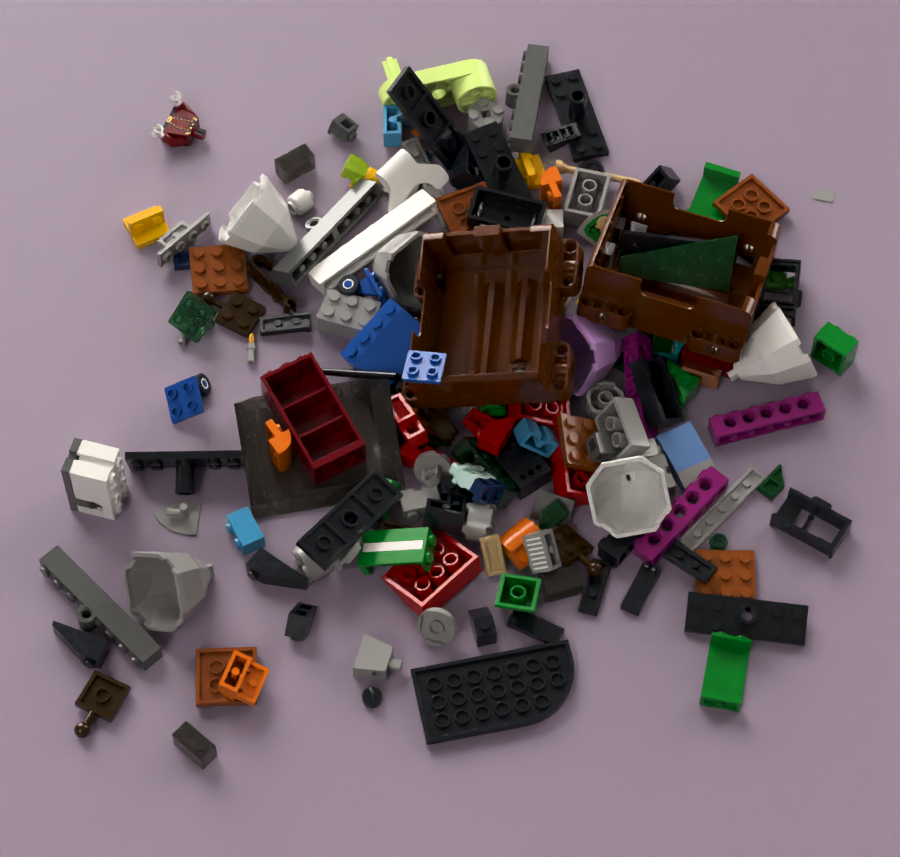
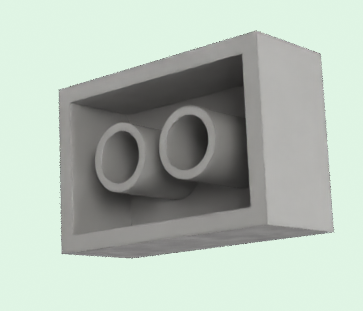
(586, 195)
(345, 314)
(623, 427)

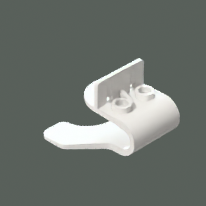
(403, 176)

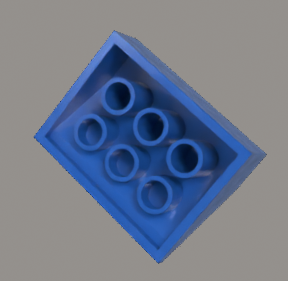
(383, 341)

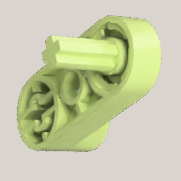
(449, 84)

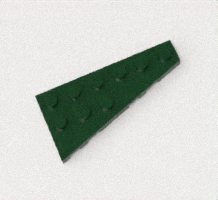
(691, 264)

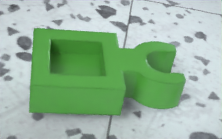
(779, 281)

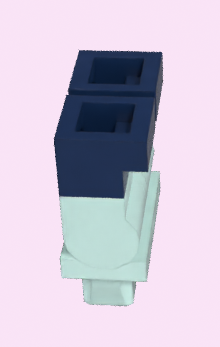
(478, 482)

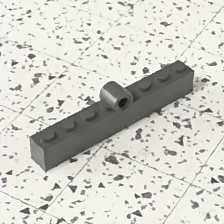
(526, 97)
(326, 232)
(99, 609)

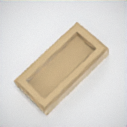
(492, 555)

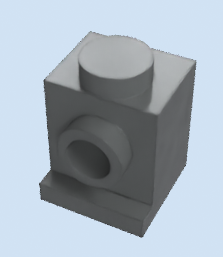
(343, 128)
(599, 447)

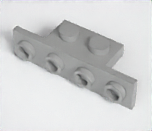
(179, 237)

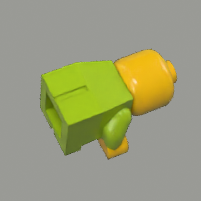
(358, 169)

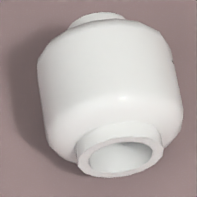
(300, 202)

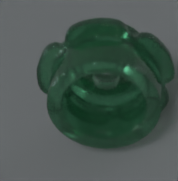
(718, 537)

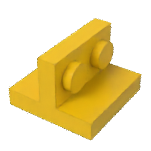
(530, 168)
(146, 226)

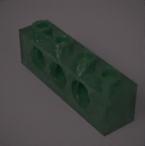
(468, 452)

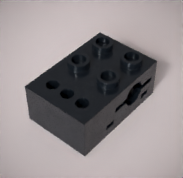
(523, 467)

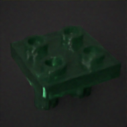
(193, 317)

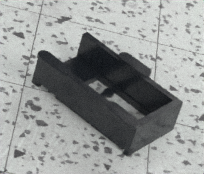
(788, 308)
(657, 392)
(816, 507)

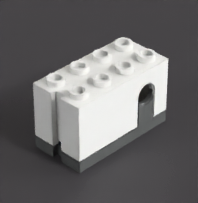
(95, 479)

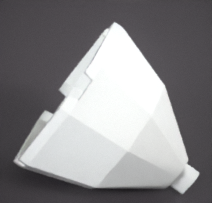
(260, 221)
(772, 352)
(632, 504)

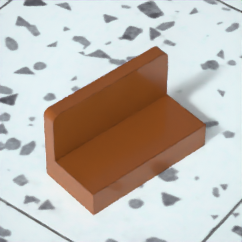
(708, 375)

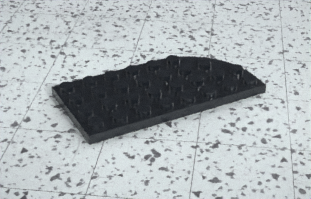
(492, 691)

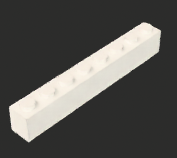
(364, 246)

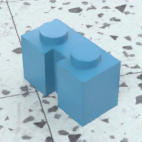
(392, 126)
(535, 438)
(245, 530)

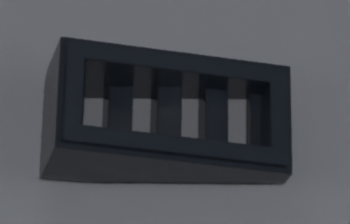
(556, 144)

